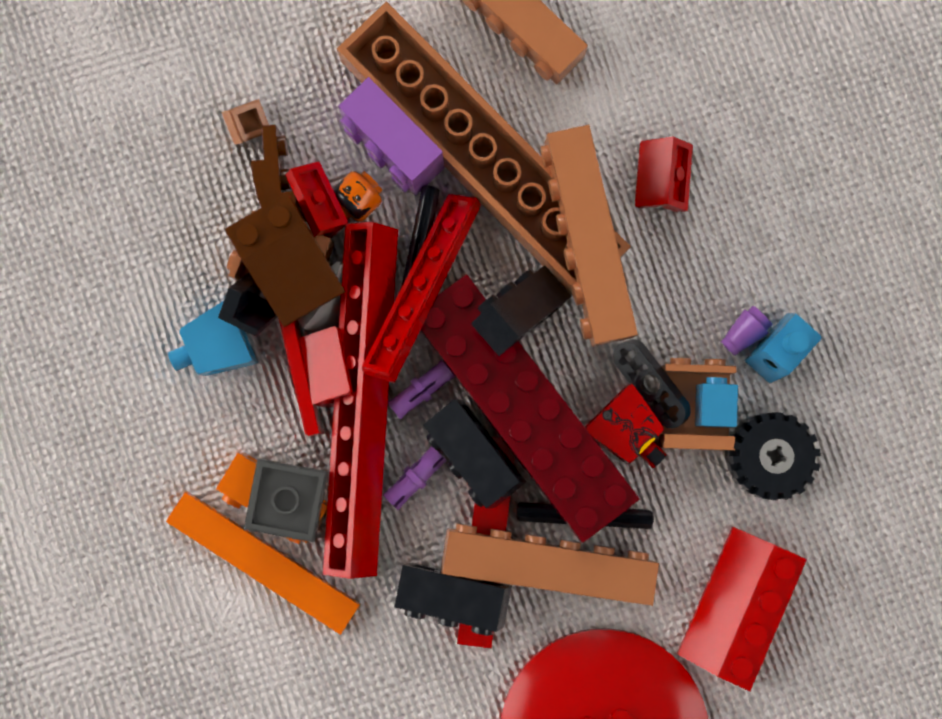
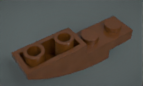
(270, 173)

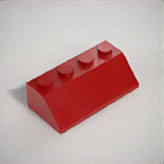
(741, 608)

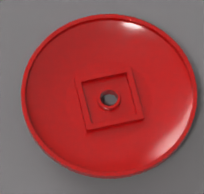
(603, 677)

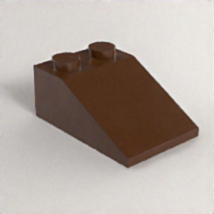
(285, 260)

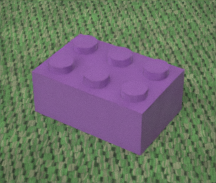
(390, 137)

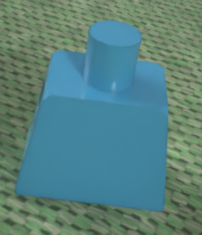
(212, 345)
(784, 346)

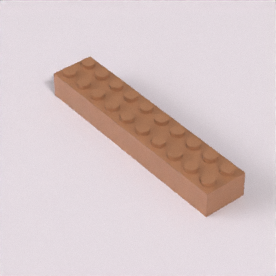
(474, 138)

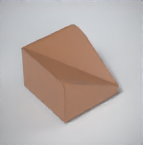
(245, 121)

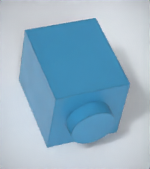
(716, 403)

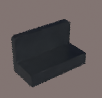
(246, 308)

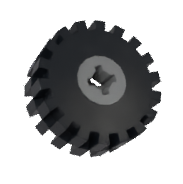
(756, 451)

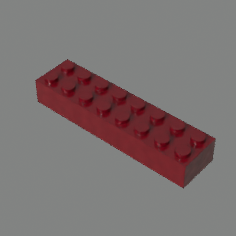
(528, 415)

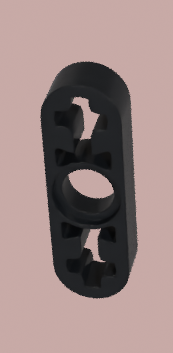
(666, 384)

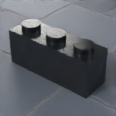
(519, 308)
(473, 454)
(452, 599)

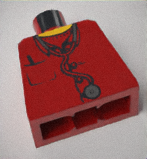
(628, 428)

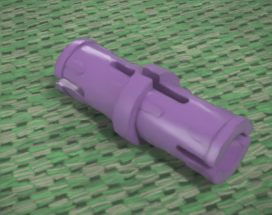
(421, 389)
(414, 477)

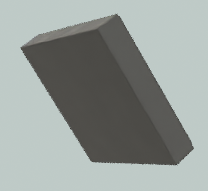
(286, 500)

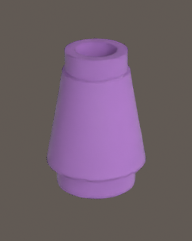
(746, 330)

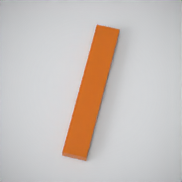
(263, 562)

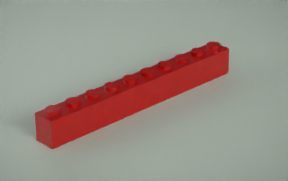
(361, 416)

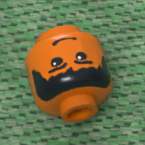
(358, 195)

